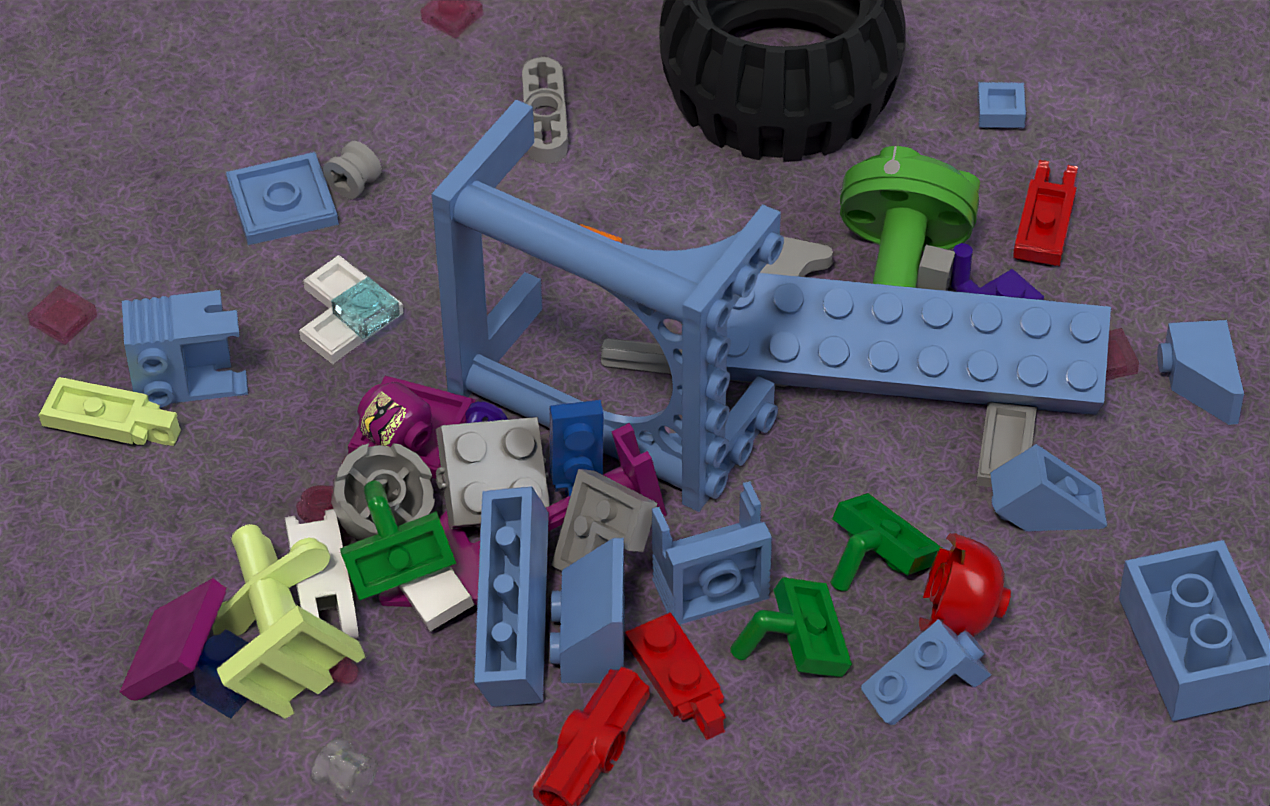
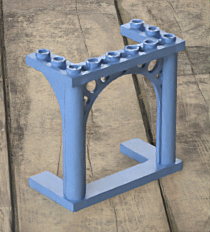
(657, 285)

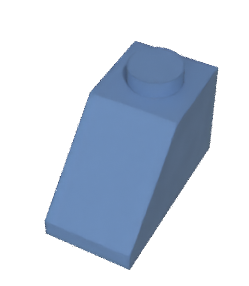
(1203, 367)
(1046, 494)

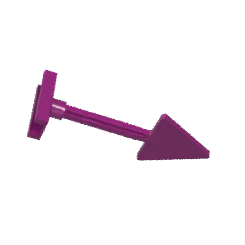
(635, 473)

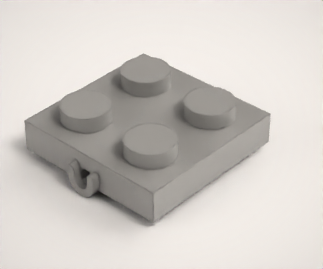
(488, 458)

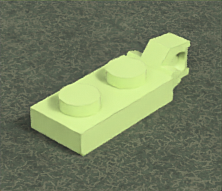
(108, 413)

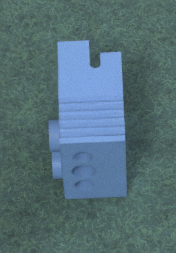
(179, 345)
(715, 567)

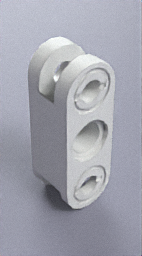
(331, 585)

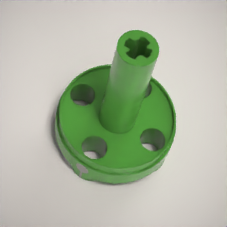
(905, 205)

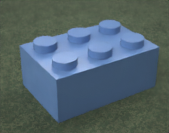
(1197, 629)

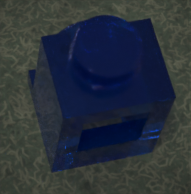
(208, 684)

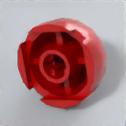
(966, 587)

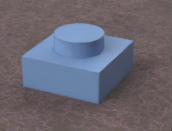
(1001, 105)

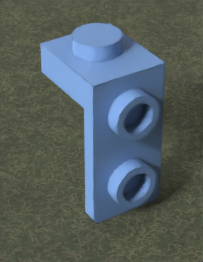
(922, 669)

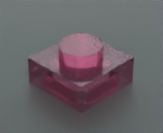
(451, 15)

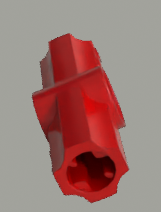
(592, 739)

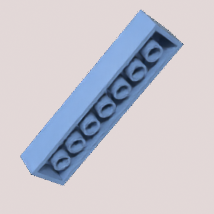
(920, 343)

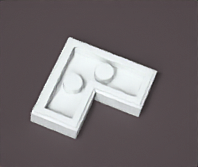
(327, 332)

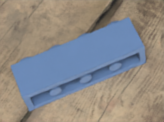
(511, 597)

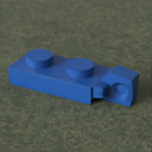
(575, 442)

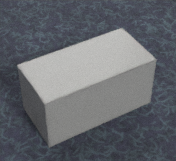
(935, 268)

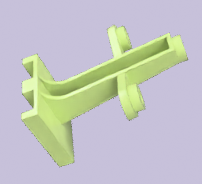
(292, 644)

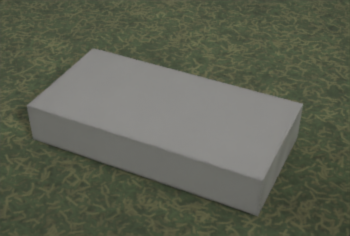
(1005, 436)

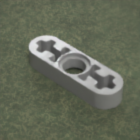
(551, 96)

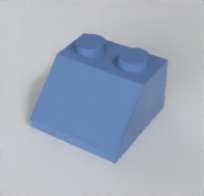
(590, 615)

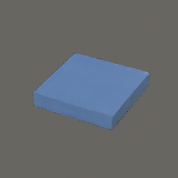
(281, 198)

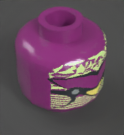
(395, 416)

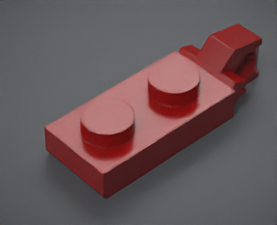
(678, 673)

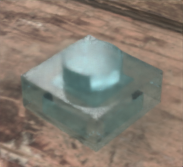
(365, 307)

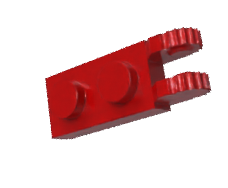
(1046, 216)

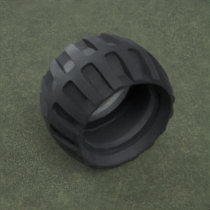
(782, 97)

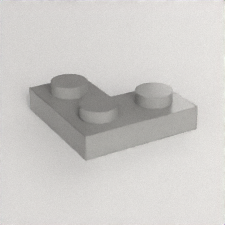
(599, 512)

